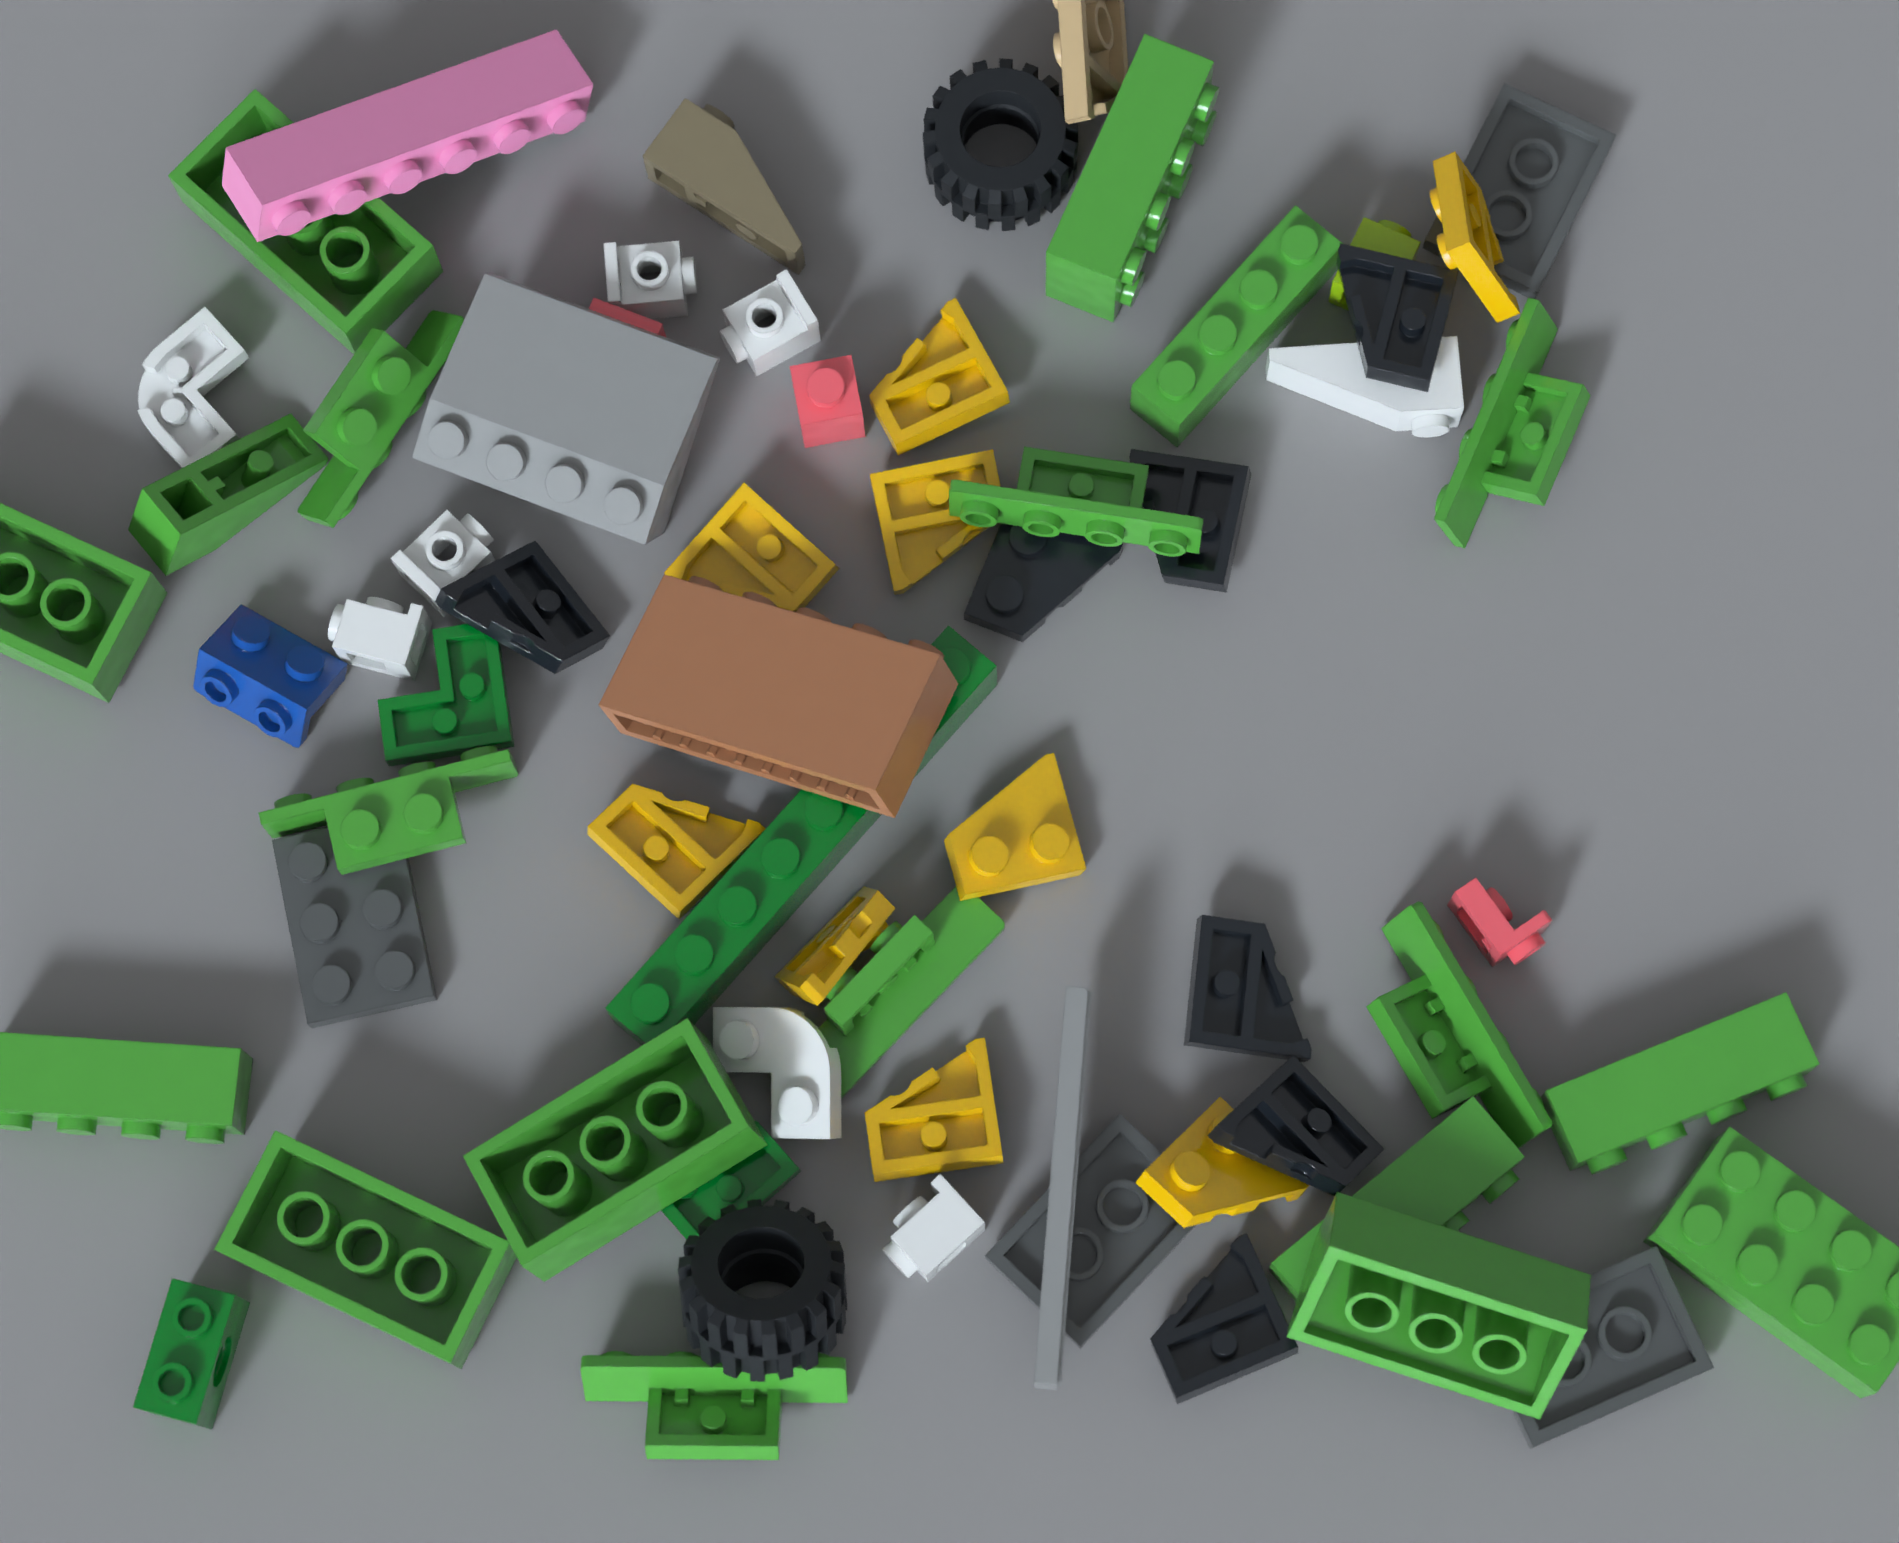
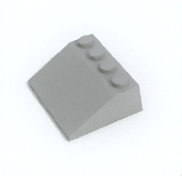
(567, 409)

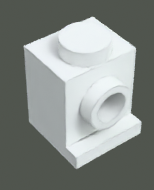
(650, 298)
(767, 347)
(427, 573)
(380, 636)
(933, 1231)

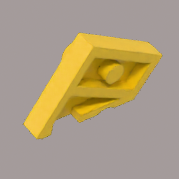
(1468, 235)
(938, 384)
(916, 517)
(756, 552)
(671, 845)
(836, 946)
(938, 1122)
(1203, 1179)

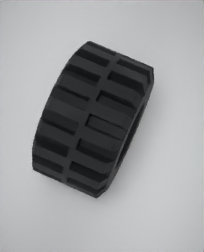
(991, 99)
(764, 1332)

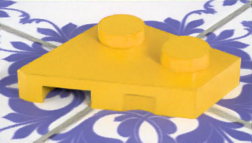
(1017, 837)

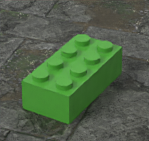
(1131, 179)
(340, 269)
(71, 605)
(614, 1150)
(367, 1249)
(1788, 1260)

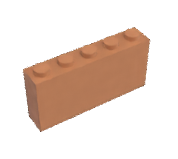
(780, 693)

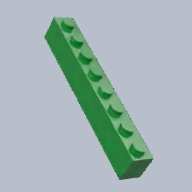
(771, 881)

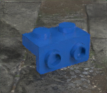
(266, 675)

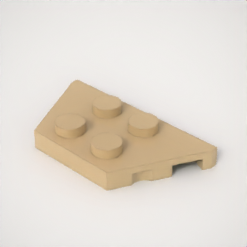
(1091, 55)

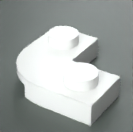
(174, 387)
(800, 1065)

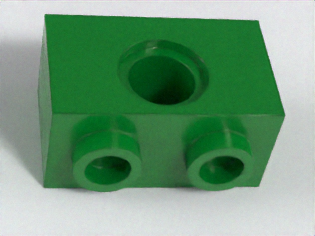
(191, 1353)

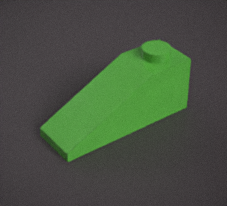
(222, 493)

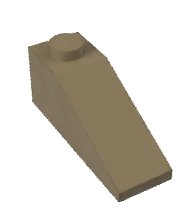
(712, 171)

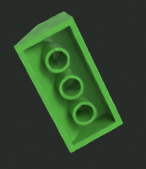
(1440, 1306)

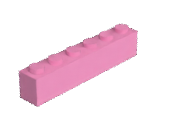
(406, 135)

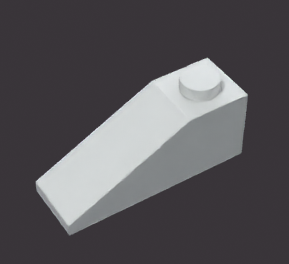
(1338, 379)

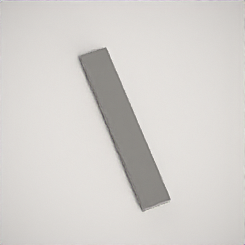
(1062, 1188)

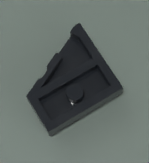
(1396, 313)
(1201, 490)
(1031, 578)
(527, 608)
(1239, 995)
(1299, 1131)
(1223, 1328)

